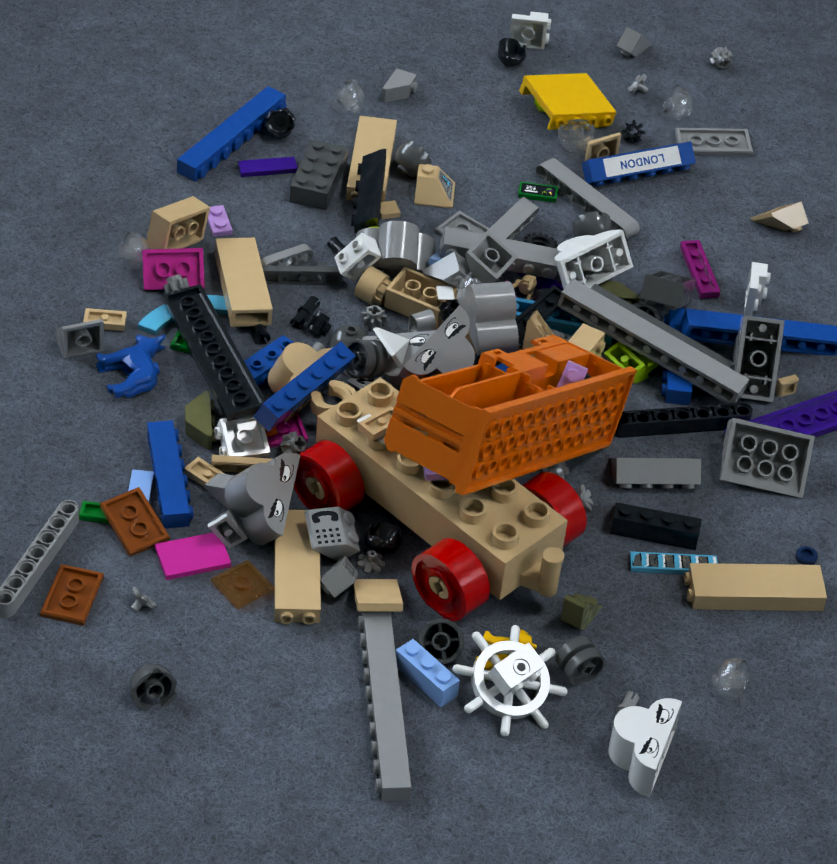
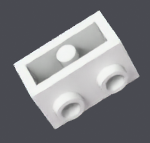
(357, 256)

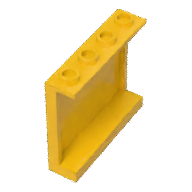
(569, 98)

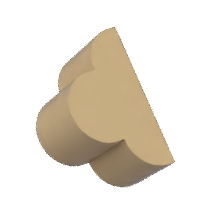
(291, 363)

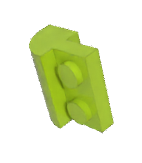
(625, 357)

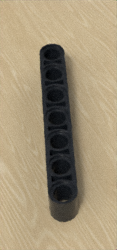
(680, 419)

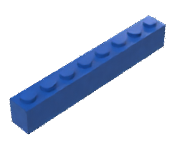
(229, 134)
(724, 327)

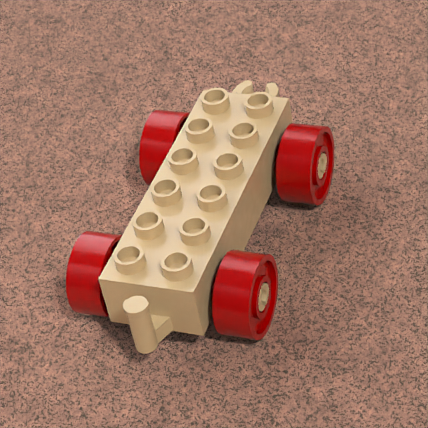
(477, 540)

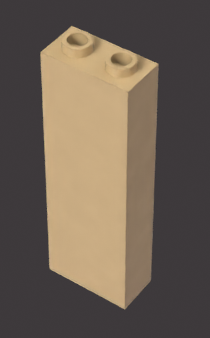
(371, 136)
(243, 282)
(296, 574)
(755, 587)

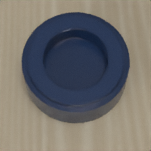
(806, 555)

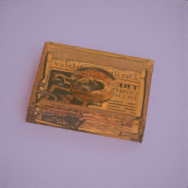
(242, 584)

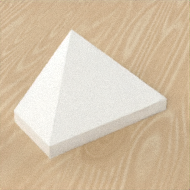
(394, 344)

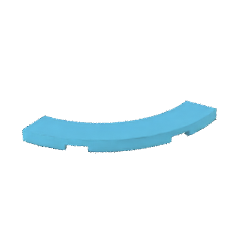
(161, 317)

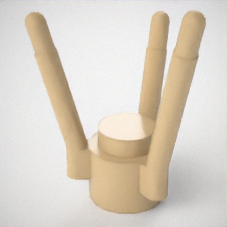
(526, 285)

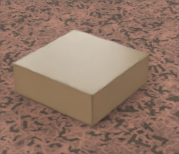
(389, 210)
(786, 385)

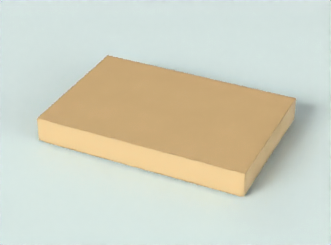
(377, 595)

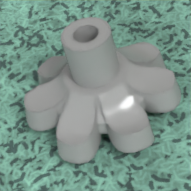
(639, 84)
(558, 469)
(584, 496)
(370, 562)
(141, 600)

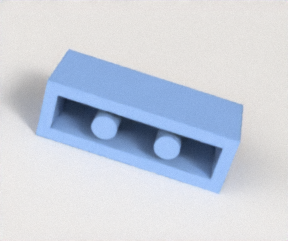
(427, 673)

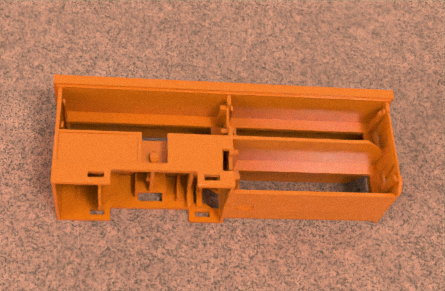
(508, 423)

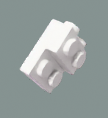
(531, 29)
(756, 287)
(242, 437)

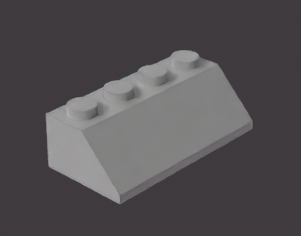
(656, 471)

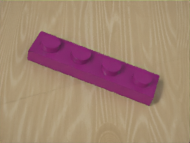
(700, 269)

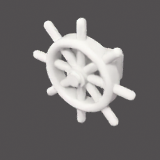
(510, 676)

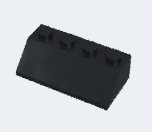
(369, 190)
(656, 526)

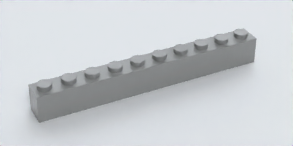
(653, 342)
(385, 707)

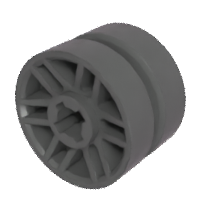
(370, 359)
(580, 660)

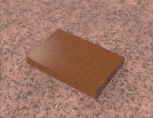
(134, 521)
(72, 594)

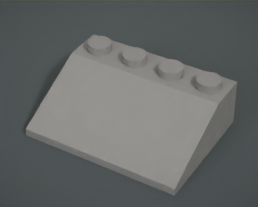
(766, 457)

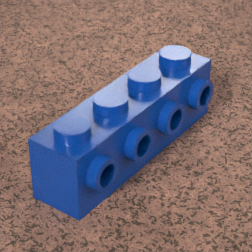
(262, 361)

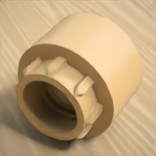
(372, 286)

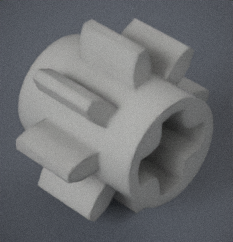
(721, 57)
(176, 283)
(373, 317)
(293, 443)

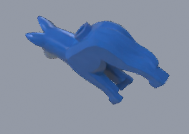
(135, 363)

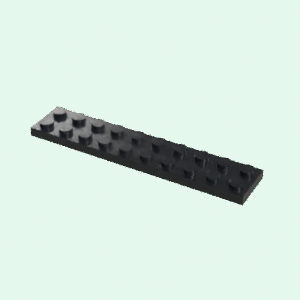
(214, 352)

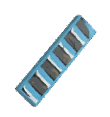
(666, 562)

